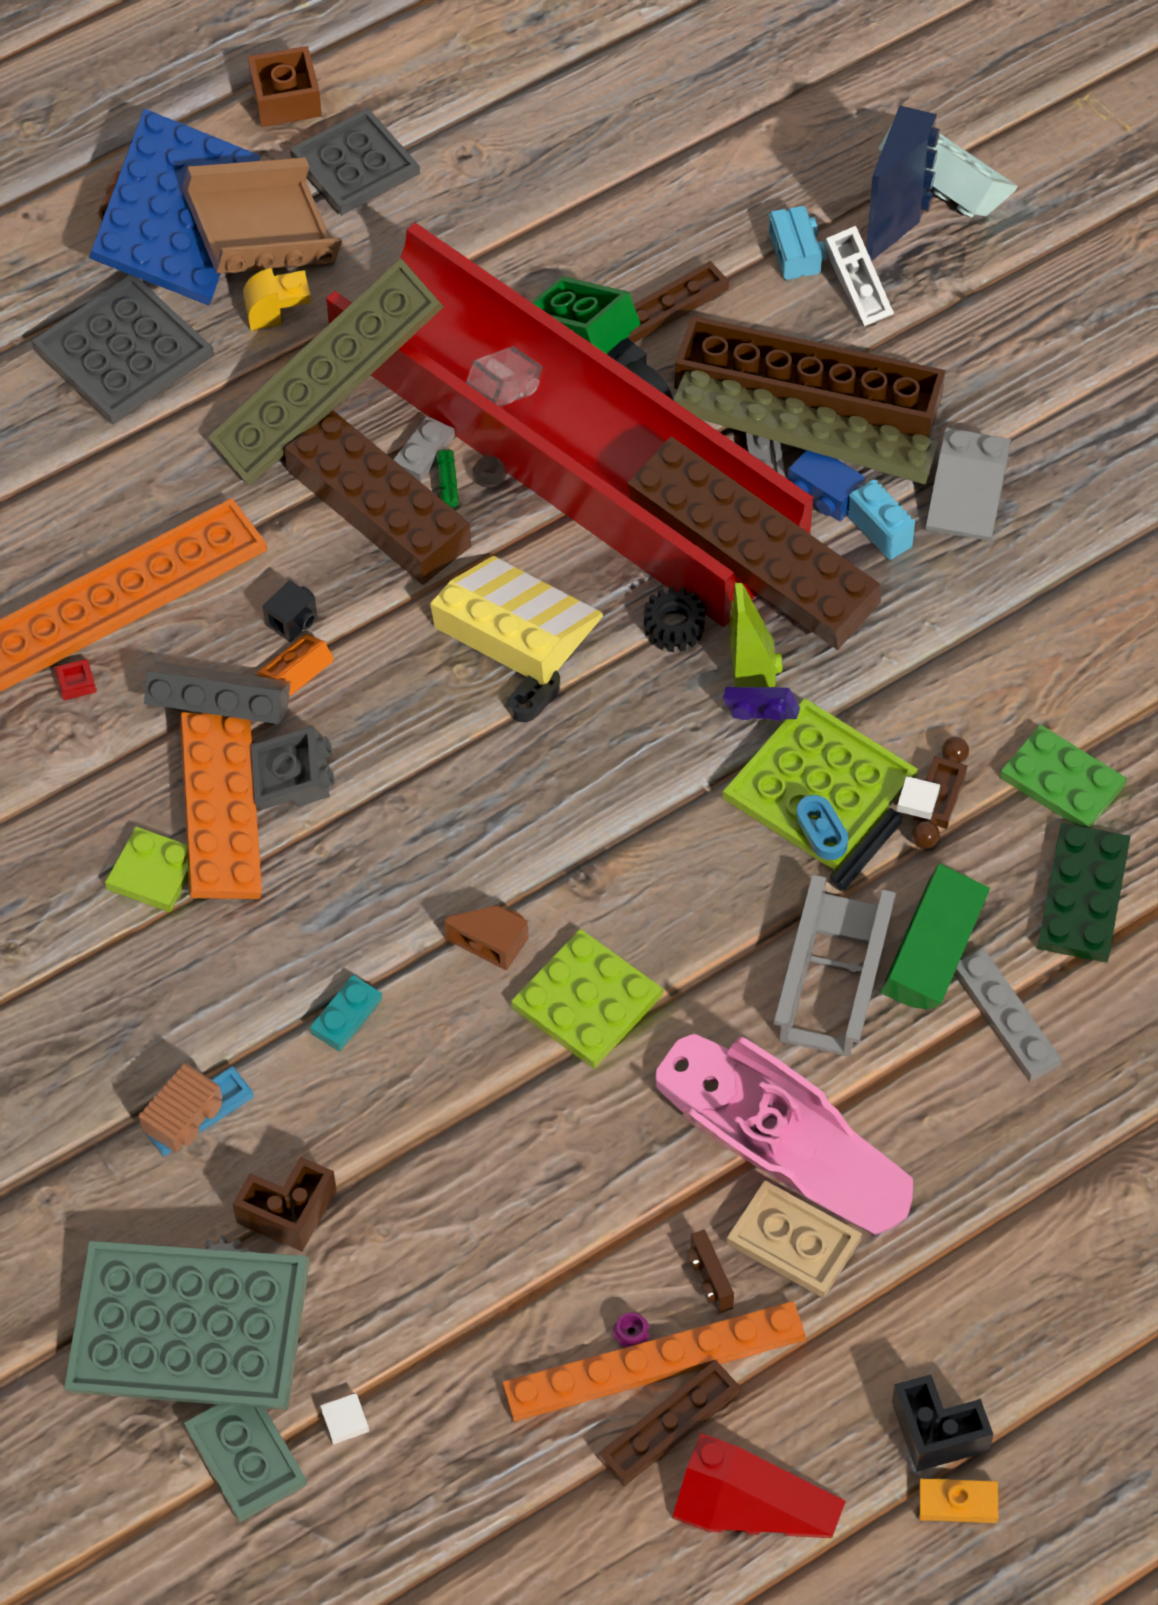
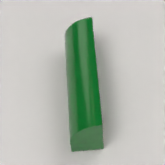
(935, 939)

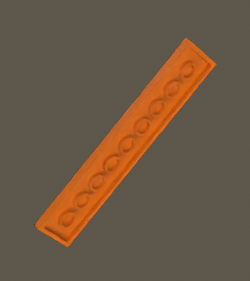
(125, 590)

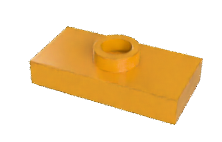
(958, 1500)

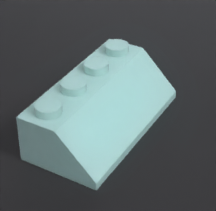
(967, 179)

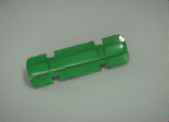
(447, 477)

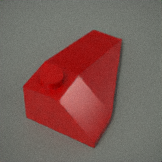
(746, 1493)

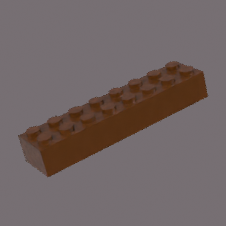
(816, 373)
(756, 543)

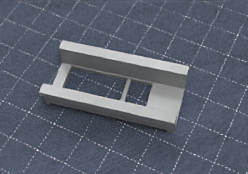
(844, 920)

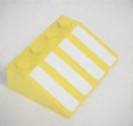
(513, 618)

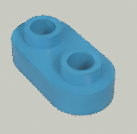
(823, 830)

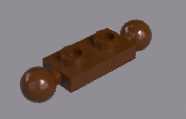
(950, 776)

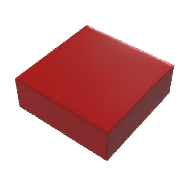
(75, 679)

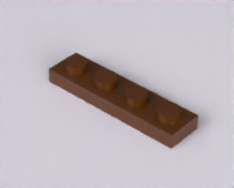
(678, 299)
(669, 1423)

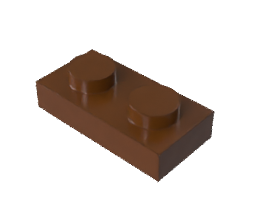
(715, 1283)

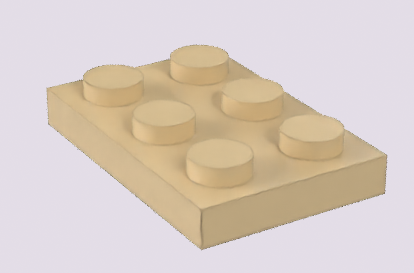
(794, 1239)

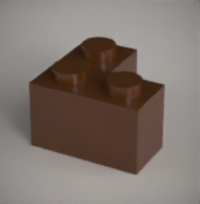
(290, 1211)

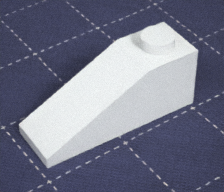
(858, 276)

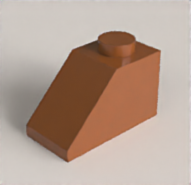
(489, 933)

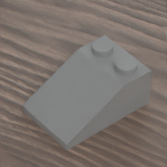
(968, 484)

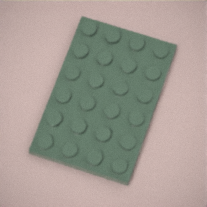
(188, 1325)

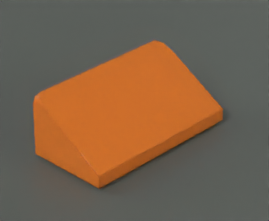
(299, 662)

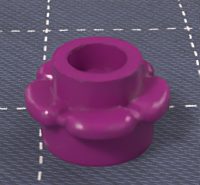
(631, 1321)

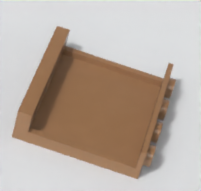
(258, 215)

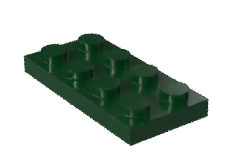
(1084, 892)

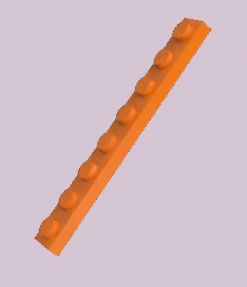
(653, 1361)

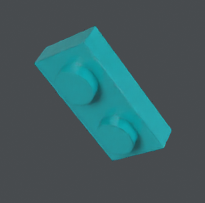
(346, 1013)

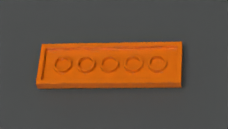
(220, 807)

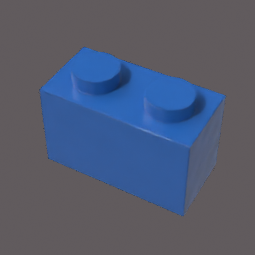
(827, 481)

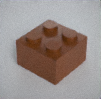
(284, 86)

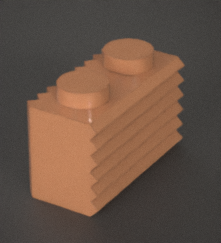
(181, 1108)

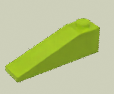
(751, 644)

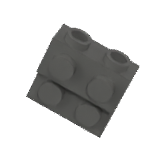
(292, 769)

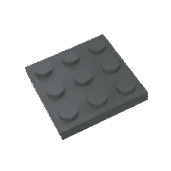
(356, 161)

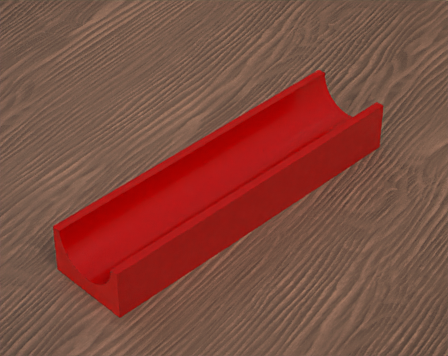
(581, 427)

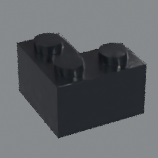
(936, 1433)

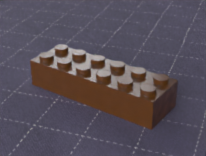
(378, 497)

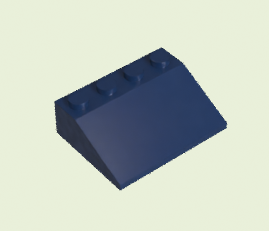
(902, 178)

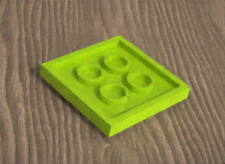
(587, 998)

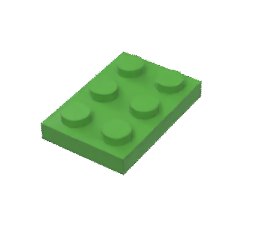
(1063, 778)

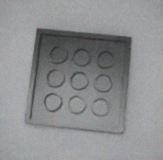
(122, 348)

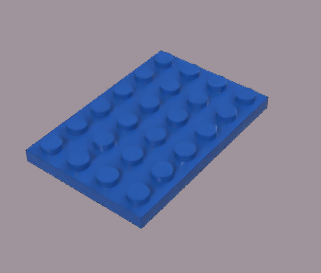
(148, 218)

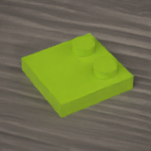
(150, 870)

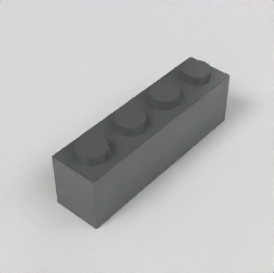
(217, 692)

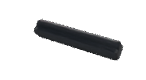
(865, 849)

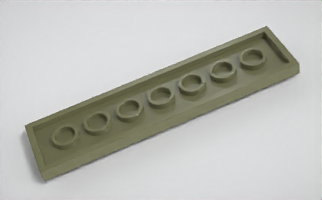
(326, 371)
(807, 427)

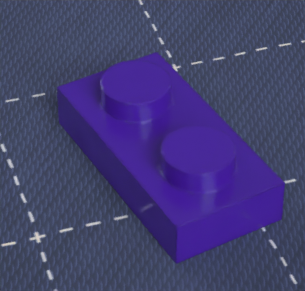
(761, 703)

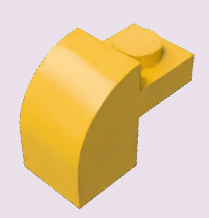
(268, 293)

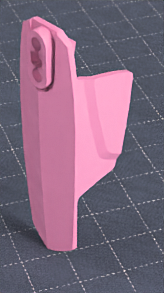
(785, 1129)

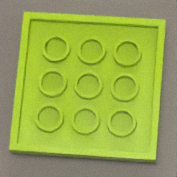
(822, 759)

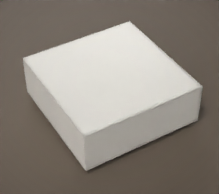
(918, 797)
(344, 1418)

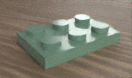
(245, 1457)

